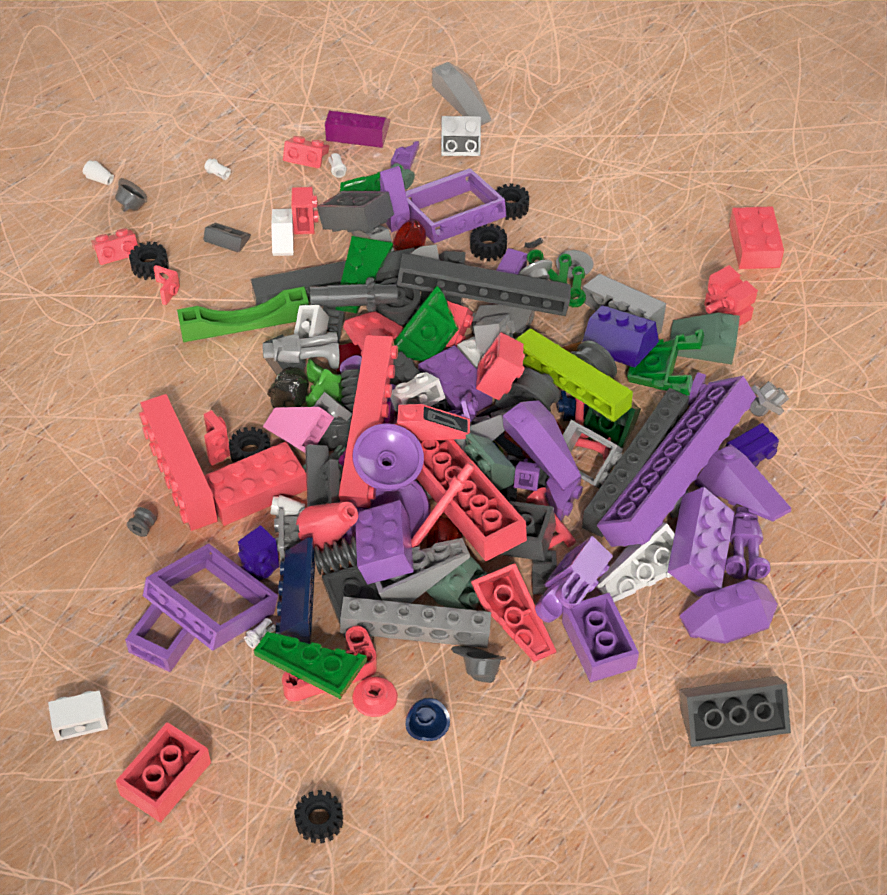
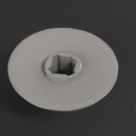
(578, 259)
(537, 269)

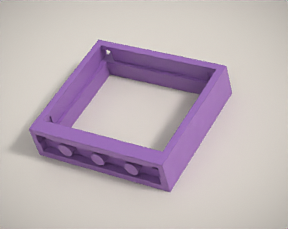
(449, 187)
(159, 592)

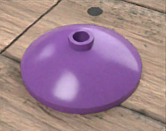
(388, 444)

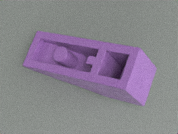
(392, 181)

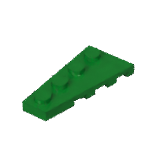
(363, 262)
(321, 667)

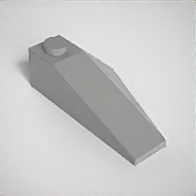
(459, 91)

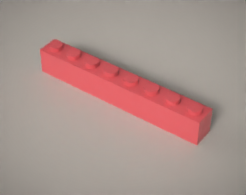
(368, 410)

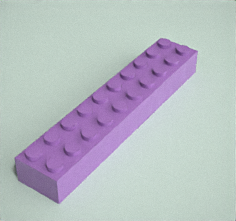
(676, 462)

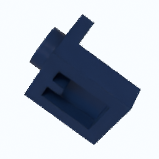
(568, 406)

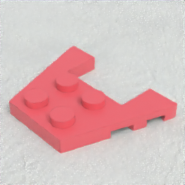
(370, 324)

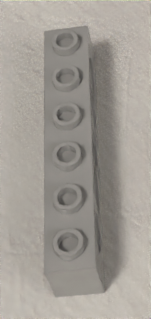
(417, 622)

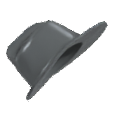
(130, 195)
(479, 663)

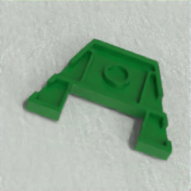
(659, 364)

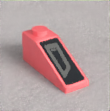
(432, 423)

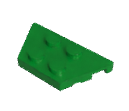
(428, 329)

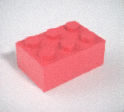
(756, 237)
(163, 772)

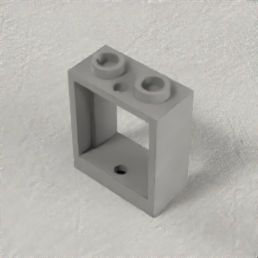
(572, 435)

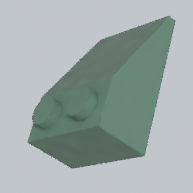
(719, 336)

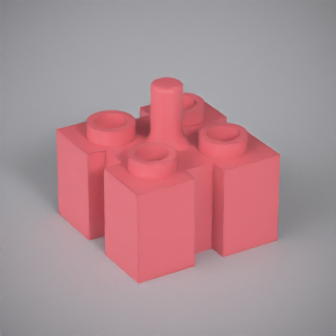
(730, 295)

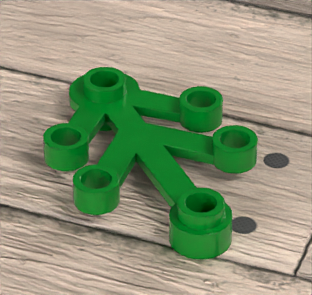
(576, 290)

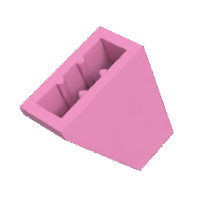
(299, 425)

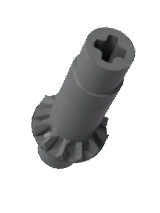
(354, 295)

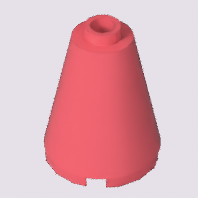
(326, 522)

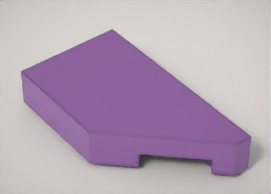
(406, 155)

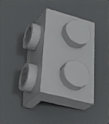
(287, 531)

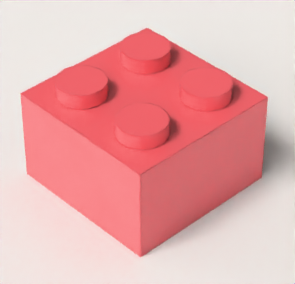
(500, 366)

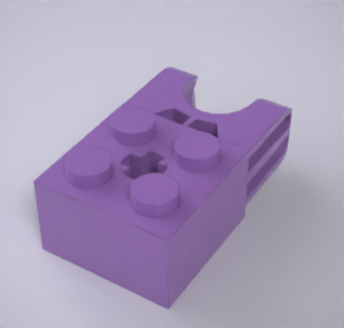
(573, 579)

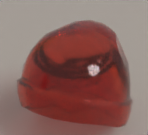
(410, 235)
(442, 531)

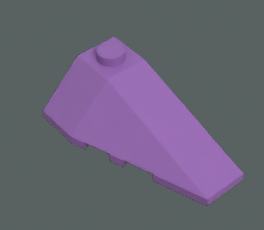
(740, 482)

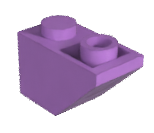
(562, 500)

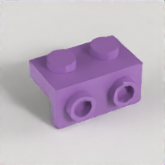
(469, 407)

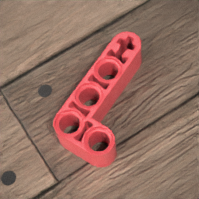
(303, 690)

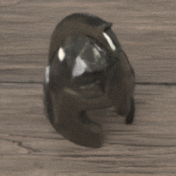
(289, 386)

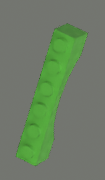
(204, 323)

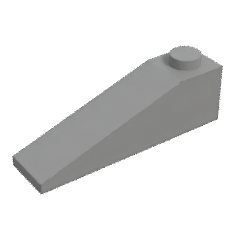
(486, 426)
(429, 567)

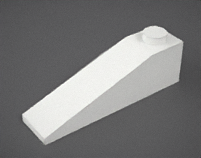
(639, 565)

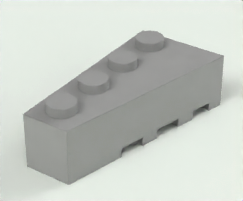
(618, 296)

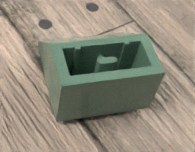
(490, 461)
(456, 587)

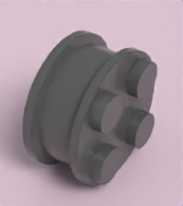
(407, 304)
(597, 357)
(536, 386)

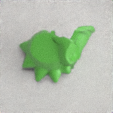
(323, 382)

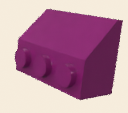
(356, 129)

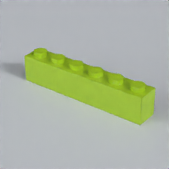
(575, 376)

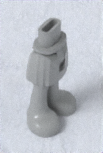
(292, 349)

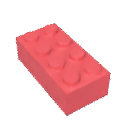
(253, 482)

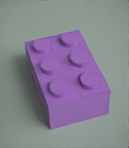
(455, 376)
(384, 542)
(600, 638)

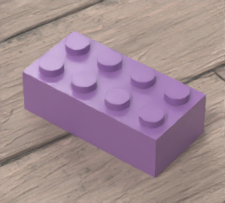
(701, 542)

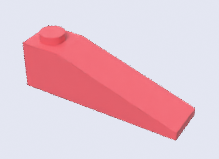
(514, 610)

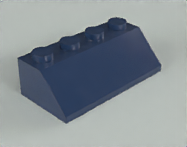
(297, 592)

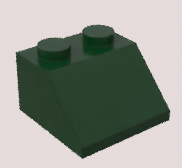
(618, 431)

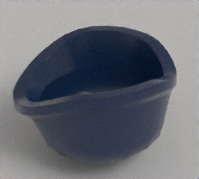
(427, 720)

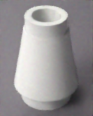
(96, 172)
(290, 506)

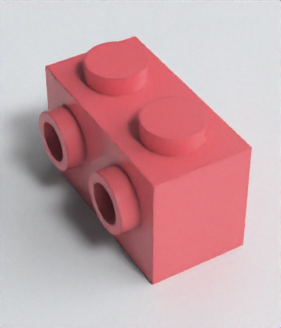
(303, 210)

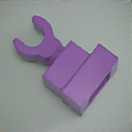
(527, 475)

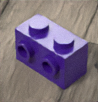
(258, 553)

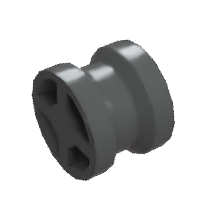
(141, 521)

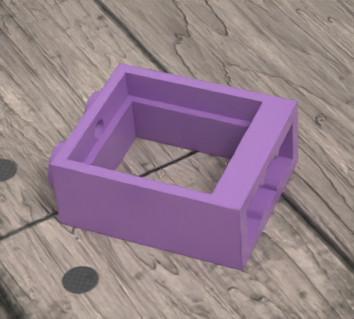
(152, 652)

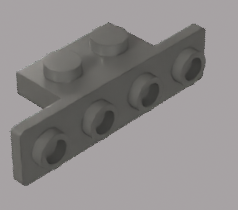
(321, 476)

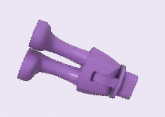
(746, 533)

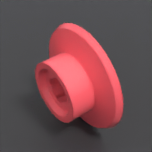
(375, 705)

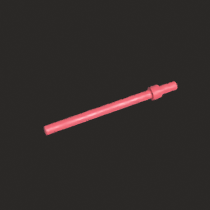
(456, 485)

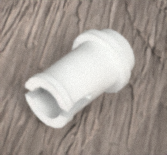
(214, 167)
(338, 168)
(254, 636)

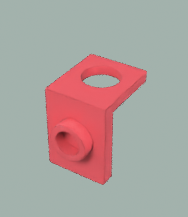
(170, 285)

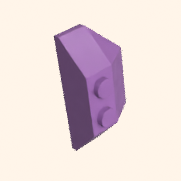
(730, 612)

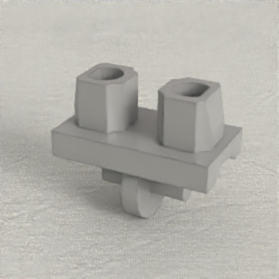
(769, 399)

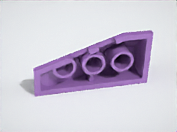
(542, 440)

